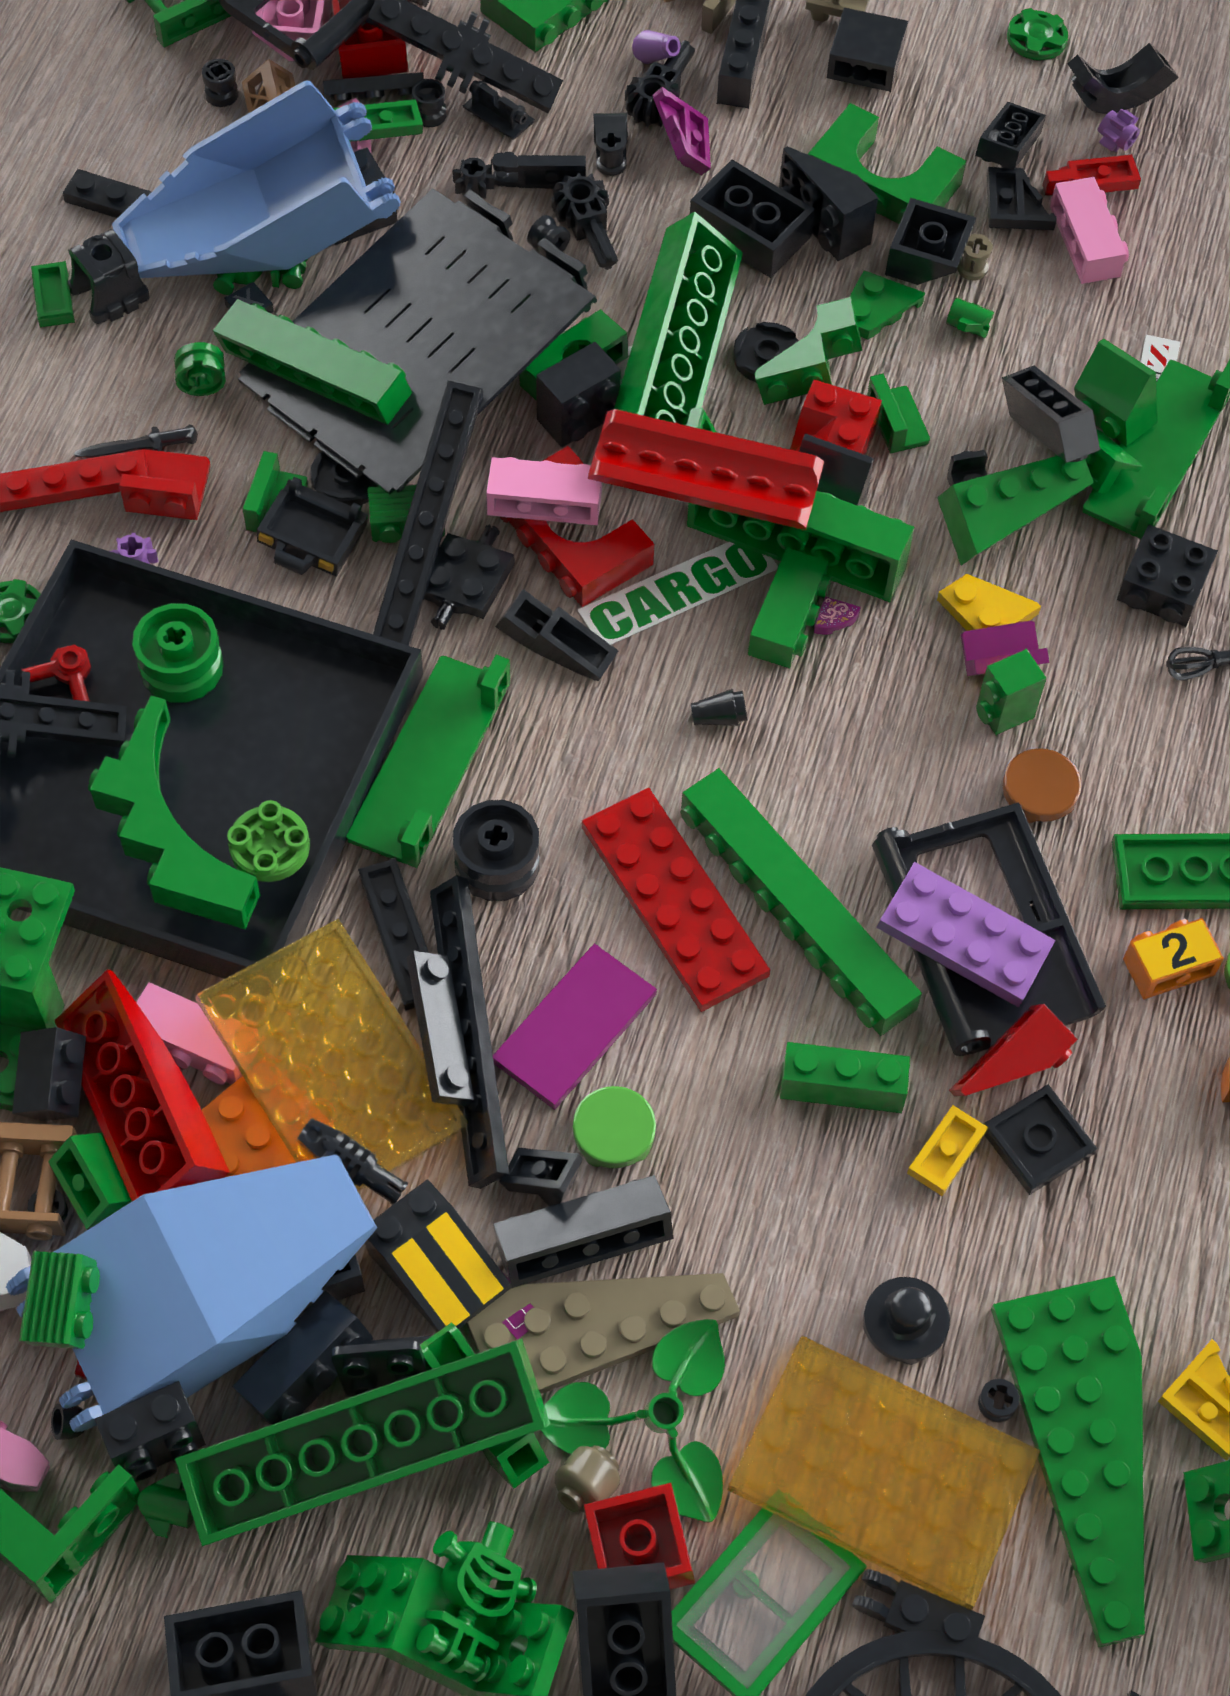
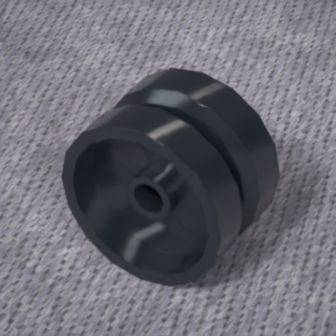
(496, 849)

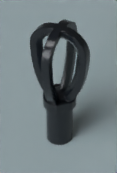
(1211, 660)

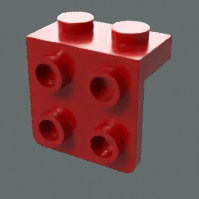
(173, 485)

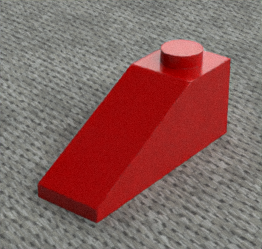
(1027, 1047)

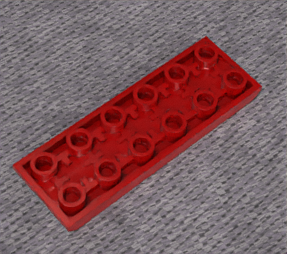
(706, 468)

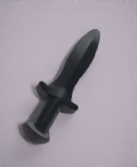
(154, 440)

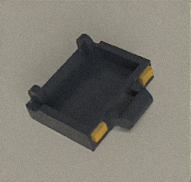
(310, 529)

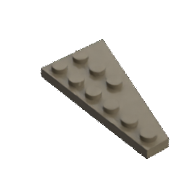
(599, 1322)

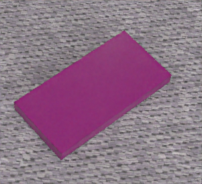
(574, 1026)

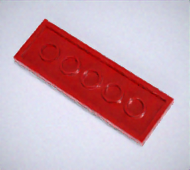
(675, 899)

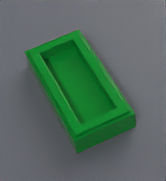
(52, 294)

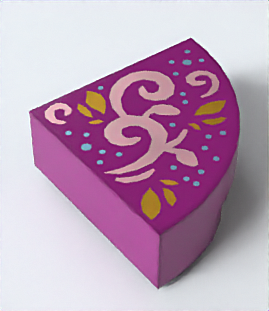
(835, 616)

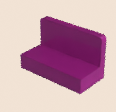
(995, 643)

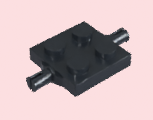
(467, 576)

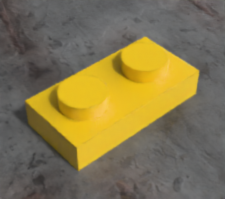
(947, 1150)

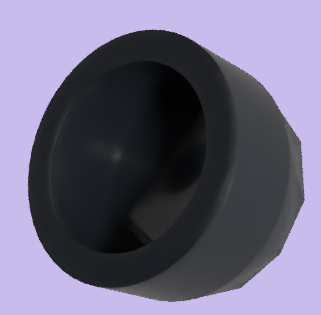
(60, 1422)

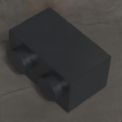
(49, 1074)

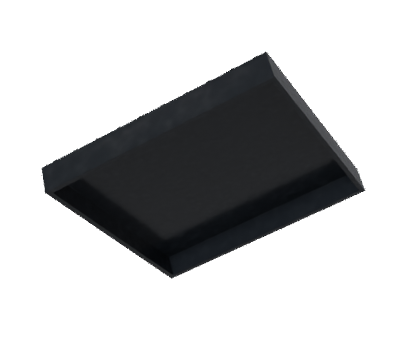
(290, 722)

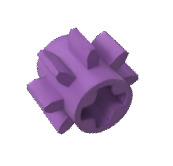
(1118, 130)
(136, 548)

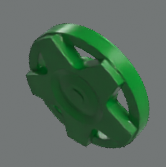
(1037, 31)
(15, 607)

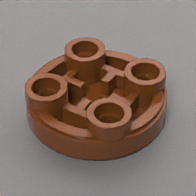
(1043, 784)

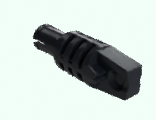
(358, 1161)

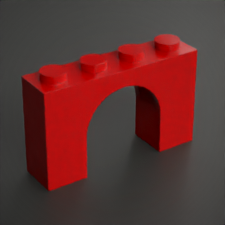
(589, 567)

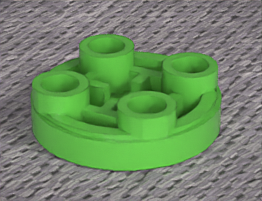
(269, 842)
(614, 1127)

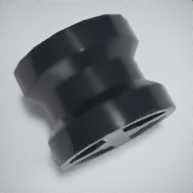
(546, 228)

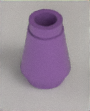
(654, 46)

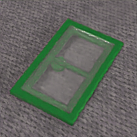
(761, 1602)

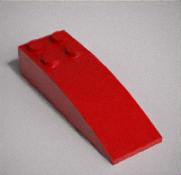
(140, 1094)

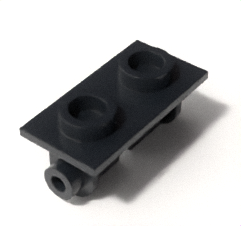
(497, 111)

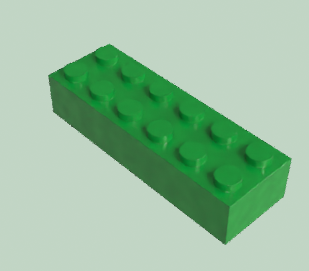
(861, 545)

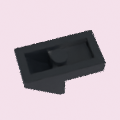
(542, 1173)

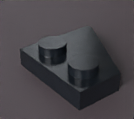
(1015, 202)

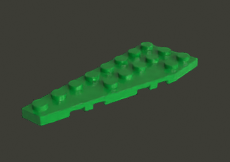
(1084, 1412)

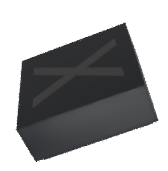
(250, 294)

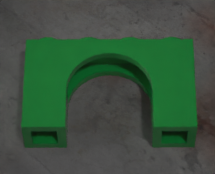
(537, 21)
(853, 136)

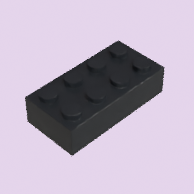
(1010, 135)

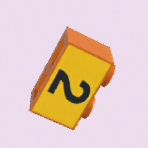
(1172, 957)

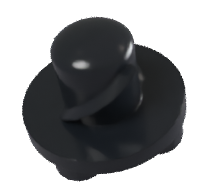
(906, 1319)

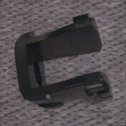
(111, 273)

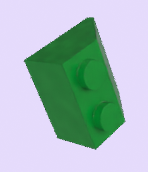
(1119, 393)

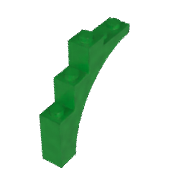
(181, 871)

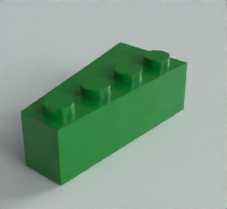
(1002, 503)

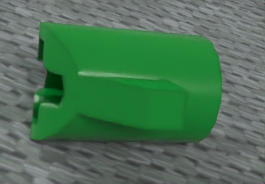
(970, 317)
(165, 1505)

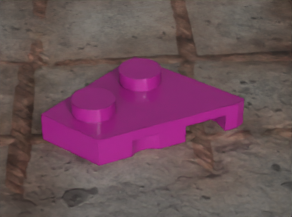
(686, 131)

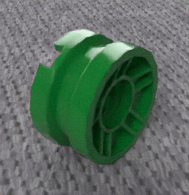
(199, 369)

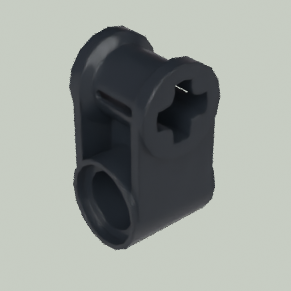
(611, 142)

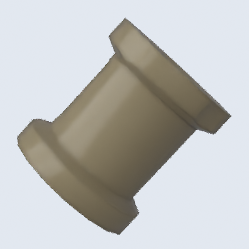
(981, 265)

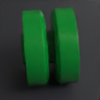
(178, 652)

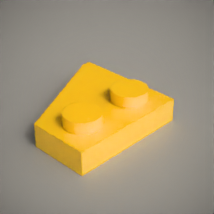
(984, 605)
(1203, 1399)

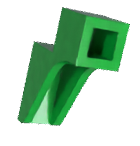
(795, 368)
(512, 1459)

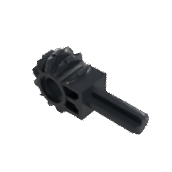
(641, 90)
(584, 208)

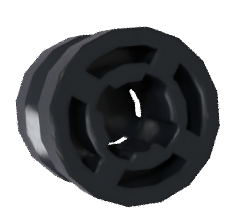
(220, 82)
(430, 101)

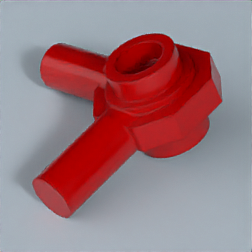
(67, 665)

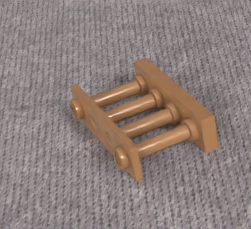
(31, 1140)

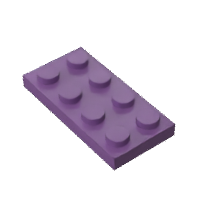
(966, 934)

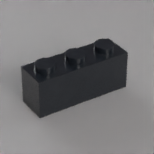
(301, 1363)

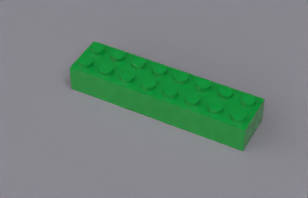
(680, 322)
(362, 1442)

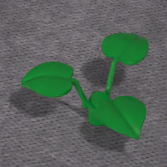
(690, 1360)

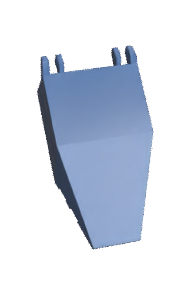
(259, 192)
(207, 1277)

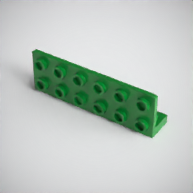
(1186, 414)
(429, 759)

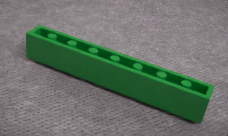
(800, 903)

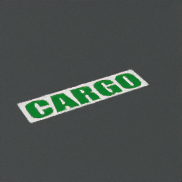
(674, 591)

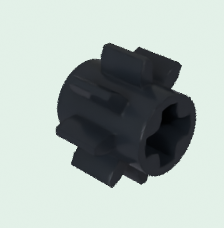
(473, 176)

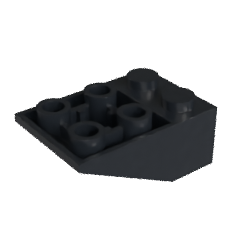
(840, 198)

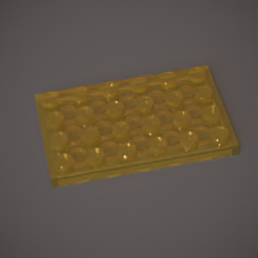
(329, 1047)
(885, 1472)

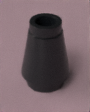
(720, 709)

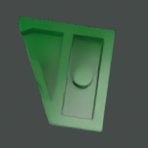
(881, 302)

